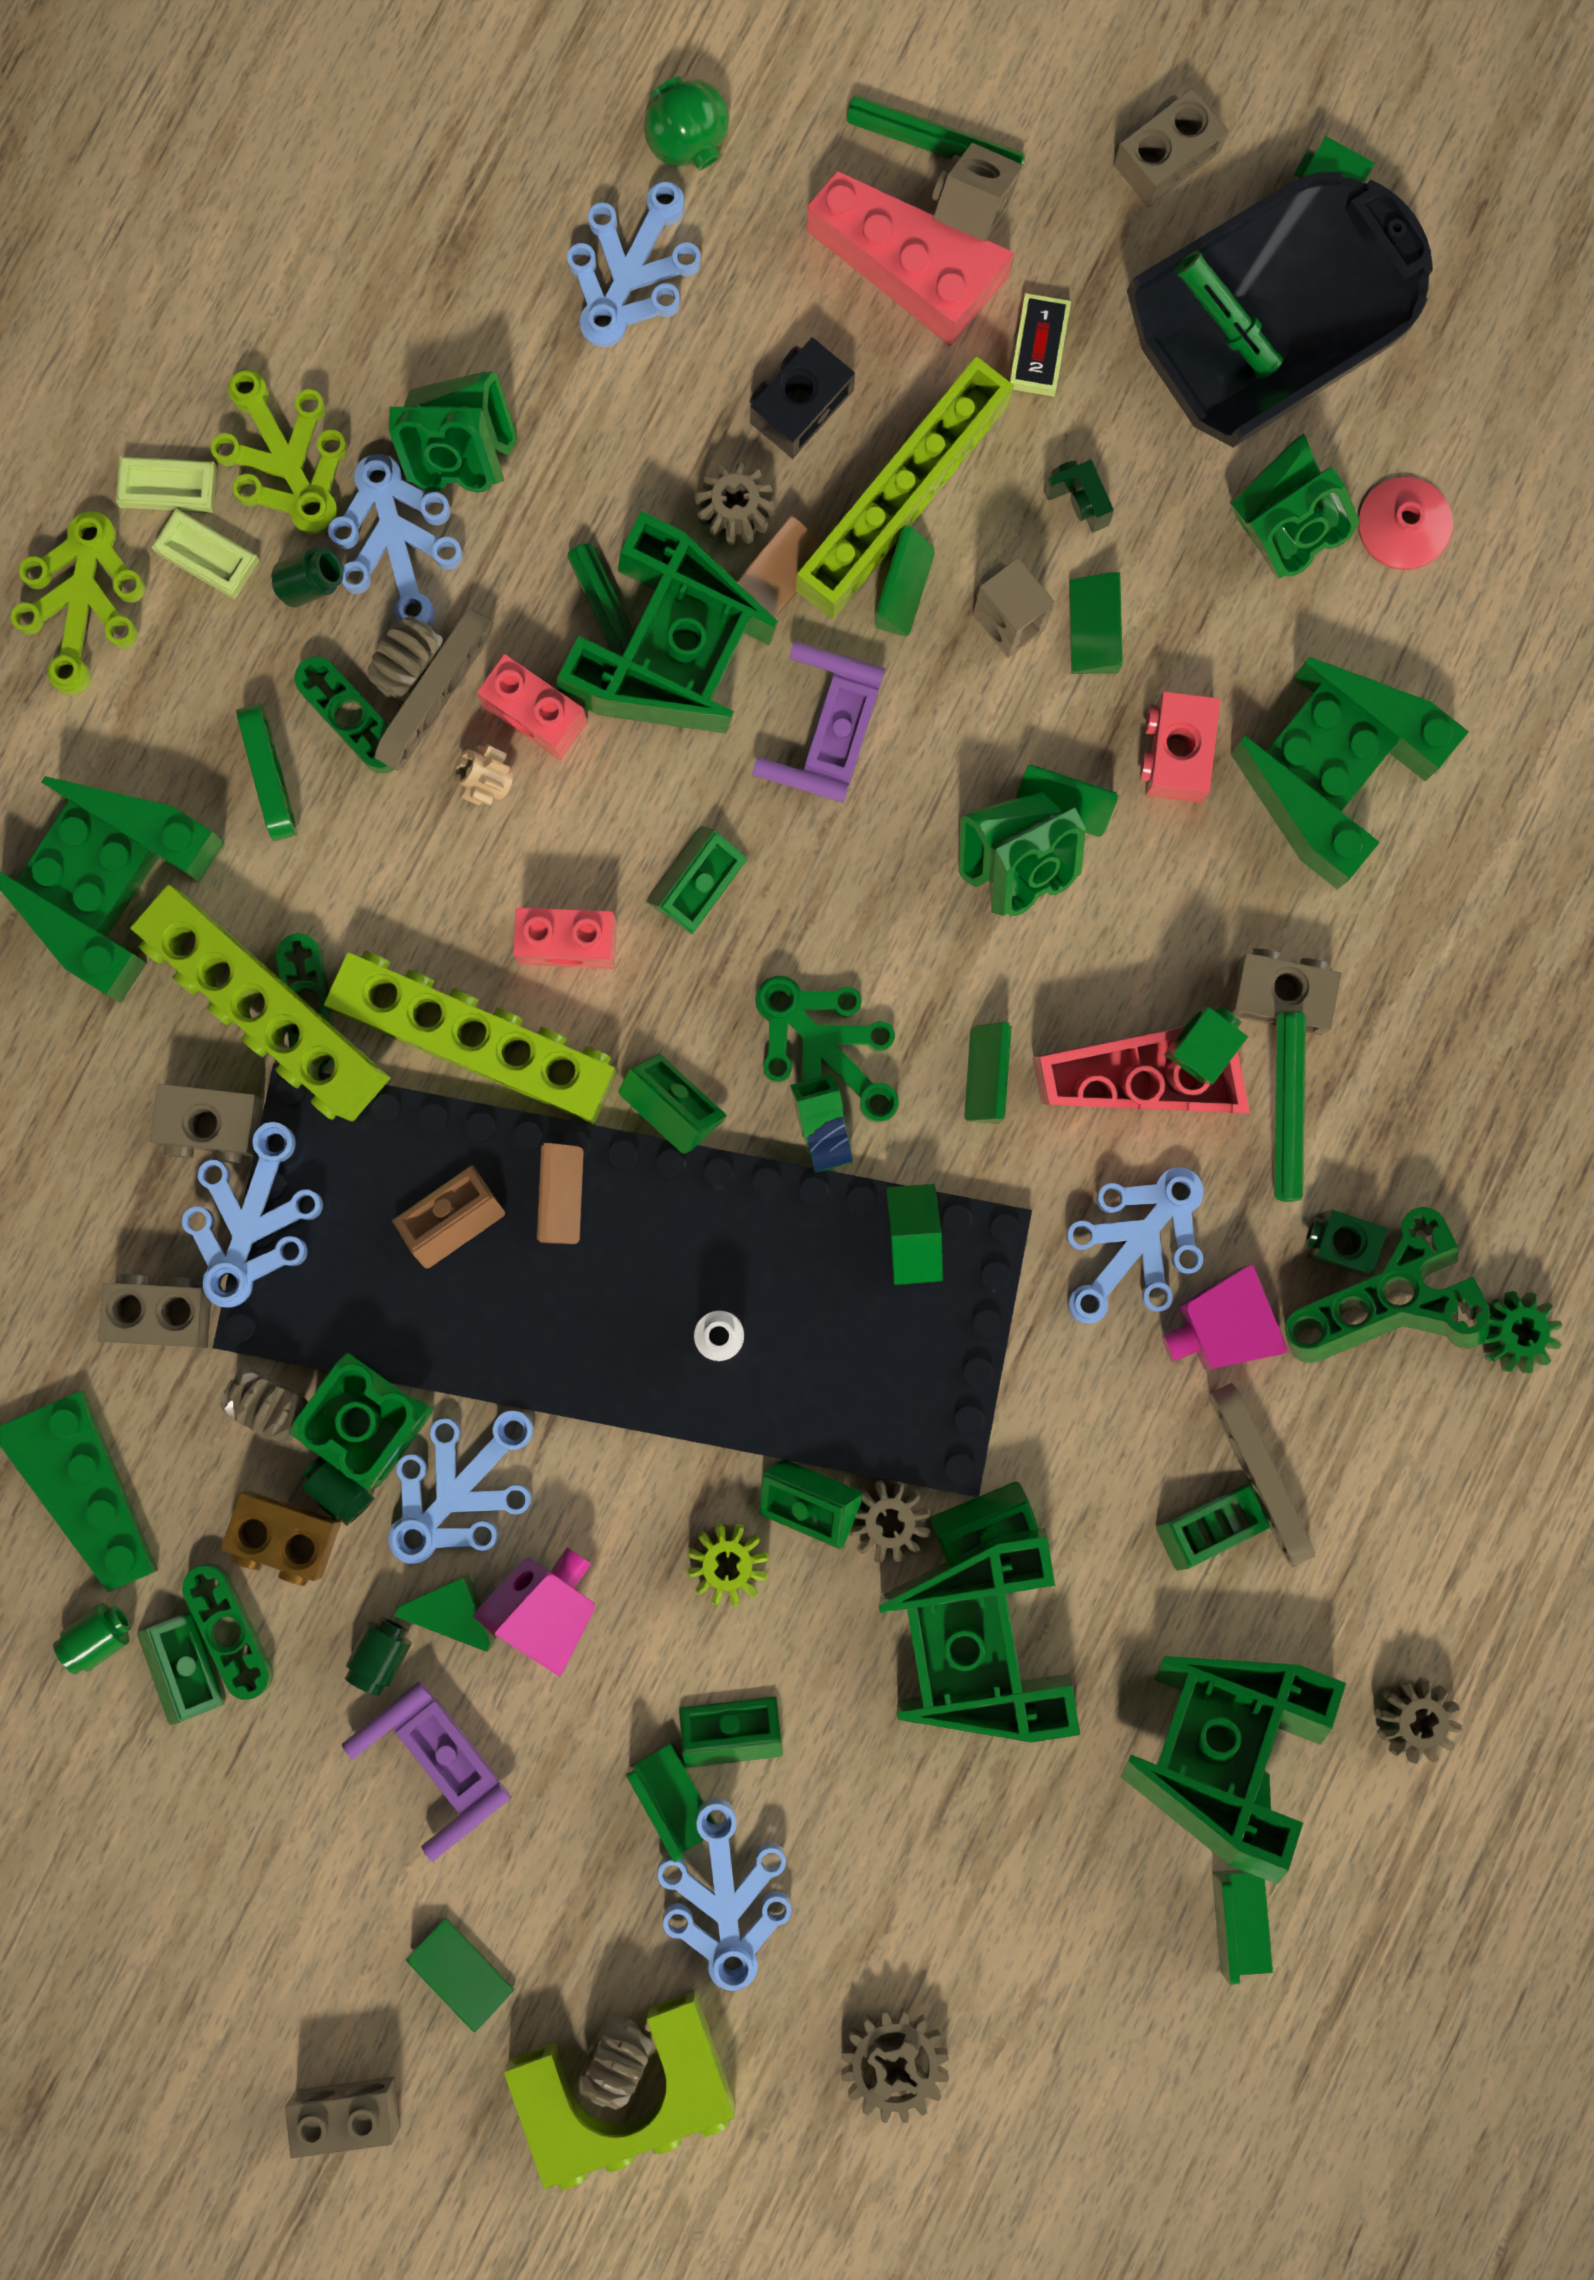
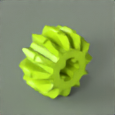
(711, 1563)

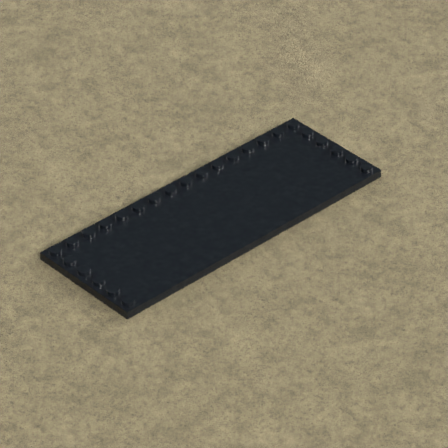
(603, 1329)

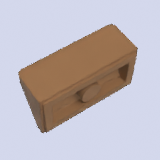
(774, 571)
(560, 1194)
(449, 1217)

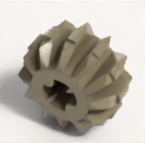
(737, 519)
(404, 657)
(262, 1404)
(903, 1514)
(1433, 1726)
(615, 2062)

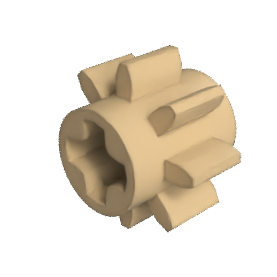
(483, 775)

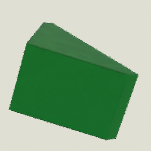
(915, 1234)
(450, 1613)

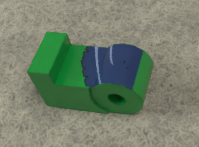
(822, 1122)

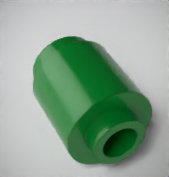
(92, 1638)

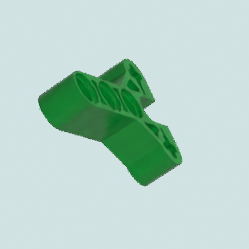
(1427, 1311)

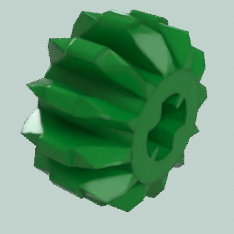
(1532, 1321)

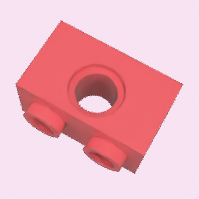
(532, 707)
(1196, 723)
(565, 938)

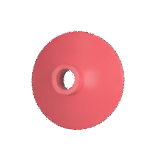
(1390, 537)

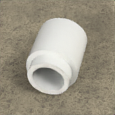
(730, 1323)

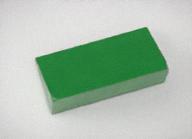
(904, 583)
(1096, 624)
(1091, 802)
(697, 879)
(988, 1073)
(671, 1103)
(809, 1502)
(983, 1518)
(180, 1668)
(730, 1732)
(459, 1974)

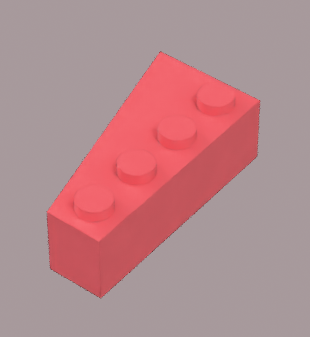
(908, 255)
(1135, 1076)

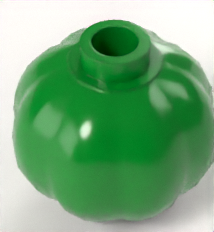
(686, 123)

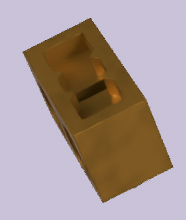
(282, 1525)

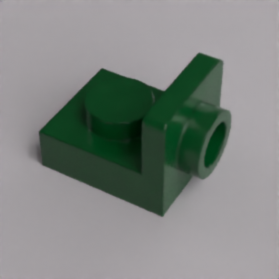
(1089, 494)

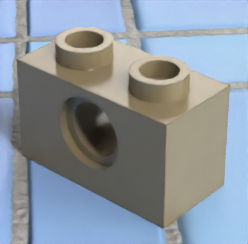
(975, 191)
(1256, 1000)
(181, 1107)

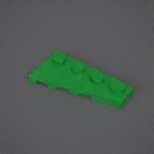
(76, 1480)

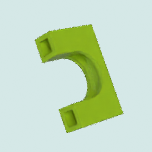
(573, 2142)

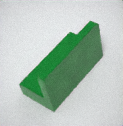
(668, 1798)
(1241, 1924)

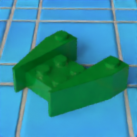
(680, 641)
(1330, 756)
(92, 871)
(969, 1647)
(1221, 1750)

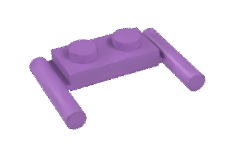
(839, 729)
(444, 1755)

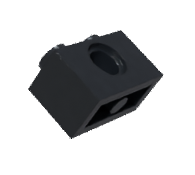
(794, 423)

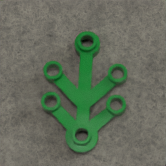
(822, 1040)

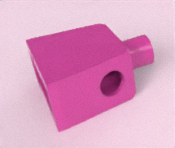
(1227, 1324)
(541, 1610)

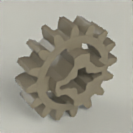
(884, 2083)

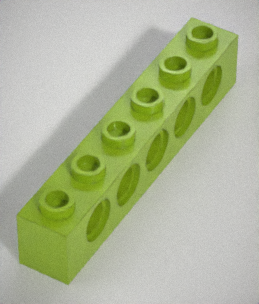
(904, 488)
(174, 919)
(354, 996)

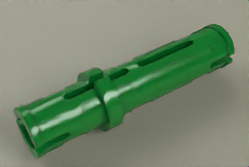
(1261, 354)

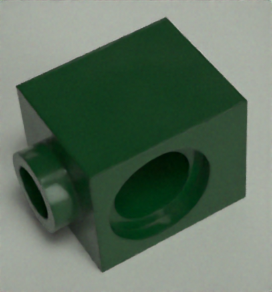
(1366, 1237)

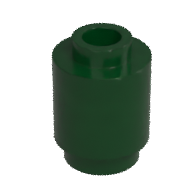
(306, 577)
(335, 1492)
(377, 1656)

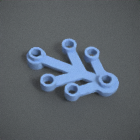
(631, 271)
(393, 533)
(248, 1223)
(1140, 1238)
(455, 1492)
(725, 1903)

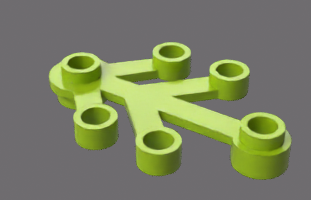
(285, 459)
(79, 594)

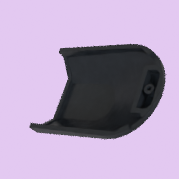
(1326, 272)

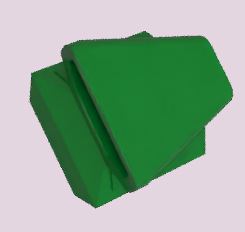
(454, 433)
(1295, 510)
(1021, 850)
(360, 1422)

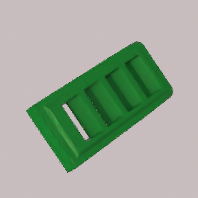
(1177, 1544)

